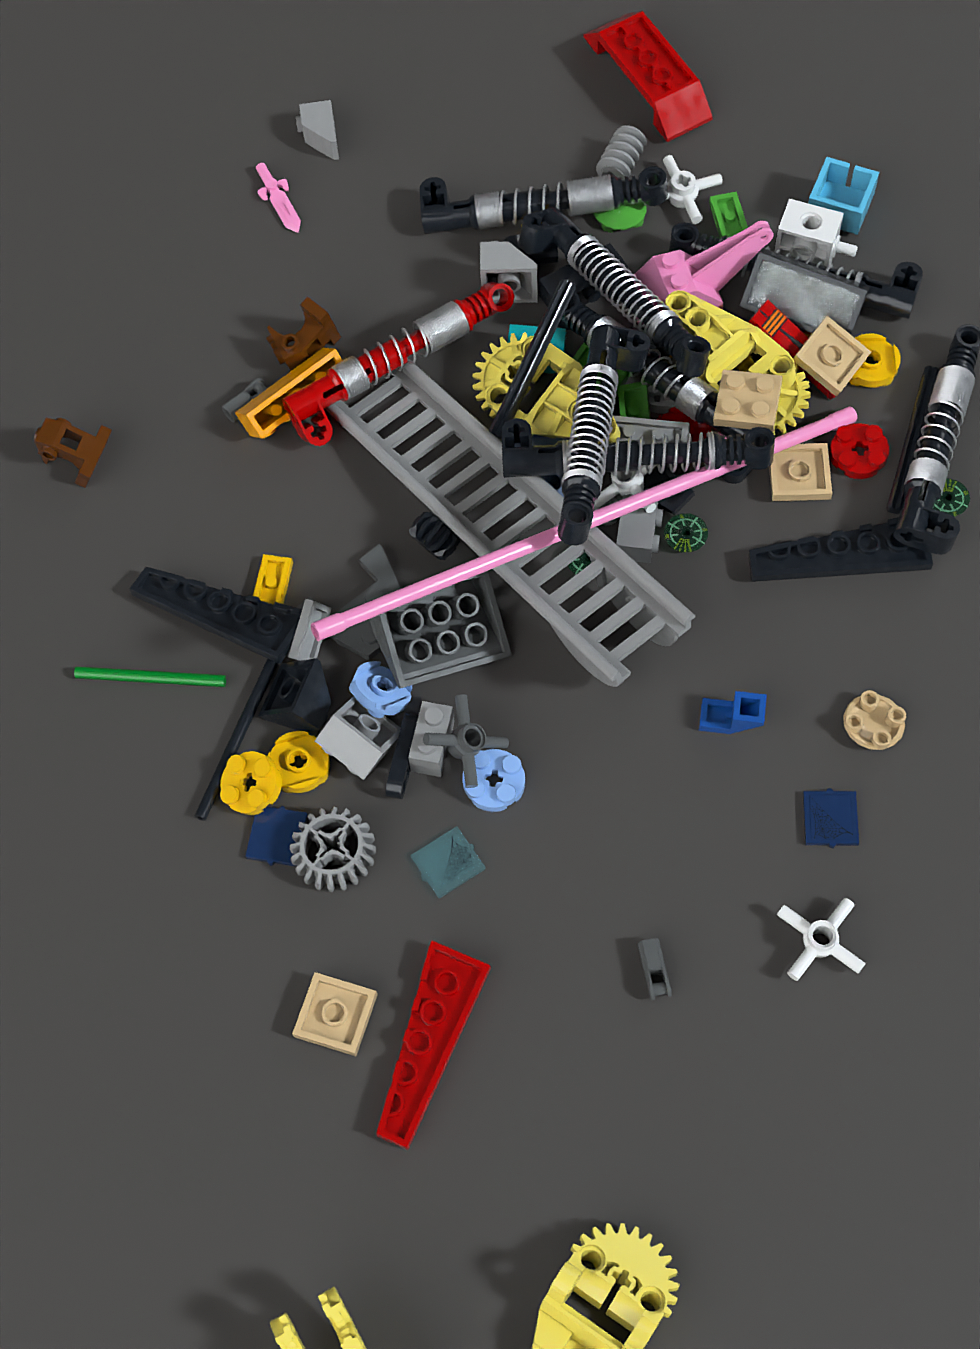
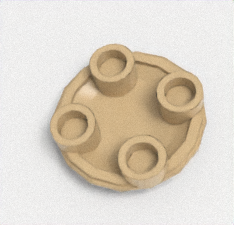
(874, 721)

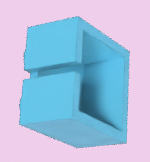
(853, 201)

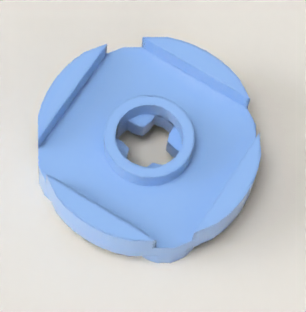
(377, 701)
(505, 792)

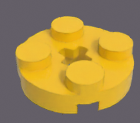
(879, 373)
(313, 771)
(234, 781)

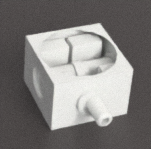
(811, 233)

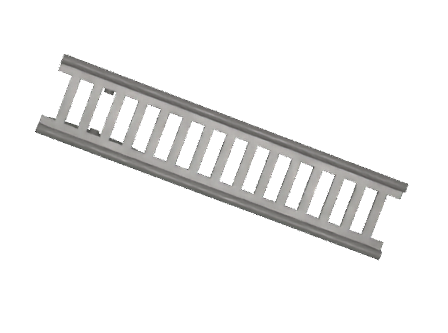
(631, 589)

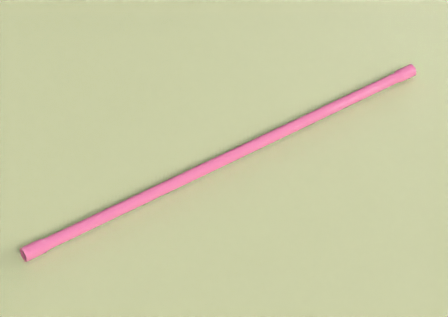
(340, 621)

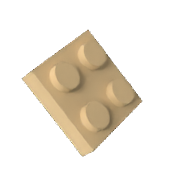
(831, 355)
(747, 400)
(801, 473)
(335, 1014)

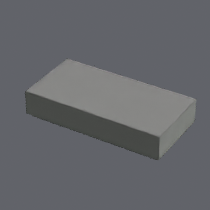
(304, 643)

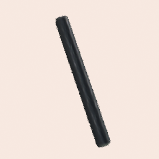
(533, 356)
(913, 434)

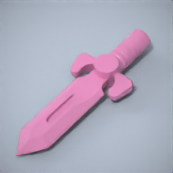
(278, 198)

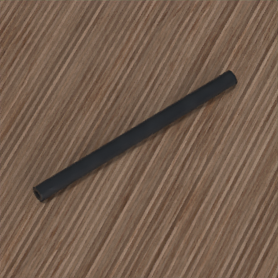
(236, 738)

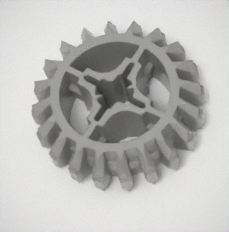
(314, 831)

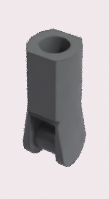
(243, 398)
(654, 965)

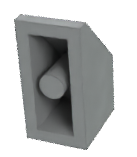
(318, 127)

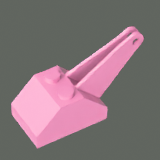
(705, 272)

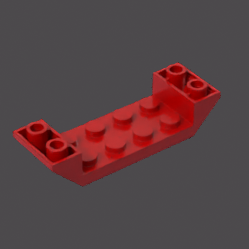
(655, 72)

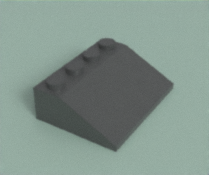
(442, 632)

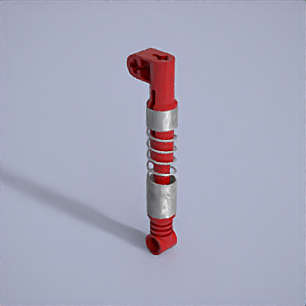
(356, 374)

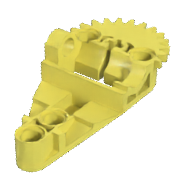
(732, 343)
(555, 408)
(618, 1260)

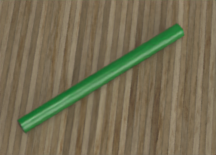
(150, 676)

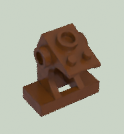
(312, 337)
(84, 457)

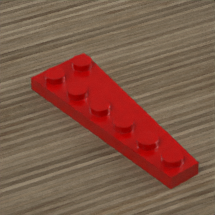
(438, 1016)

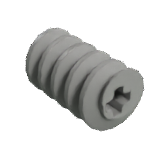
(622, 152)

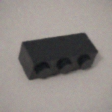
(586, 292)

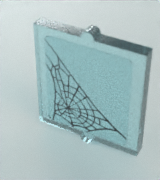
(448, 862)

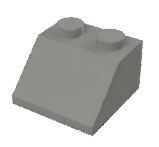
(508, 265)
(358, 738)

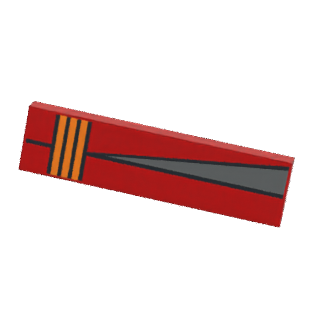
(785, 333)

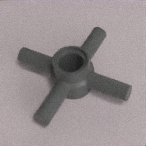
(466, 741)

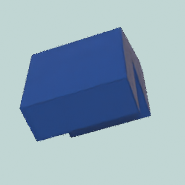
(733, 716)

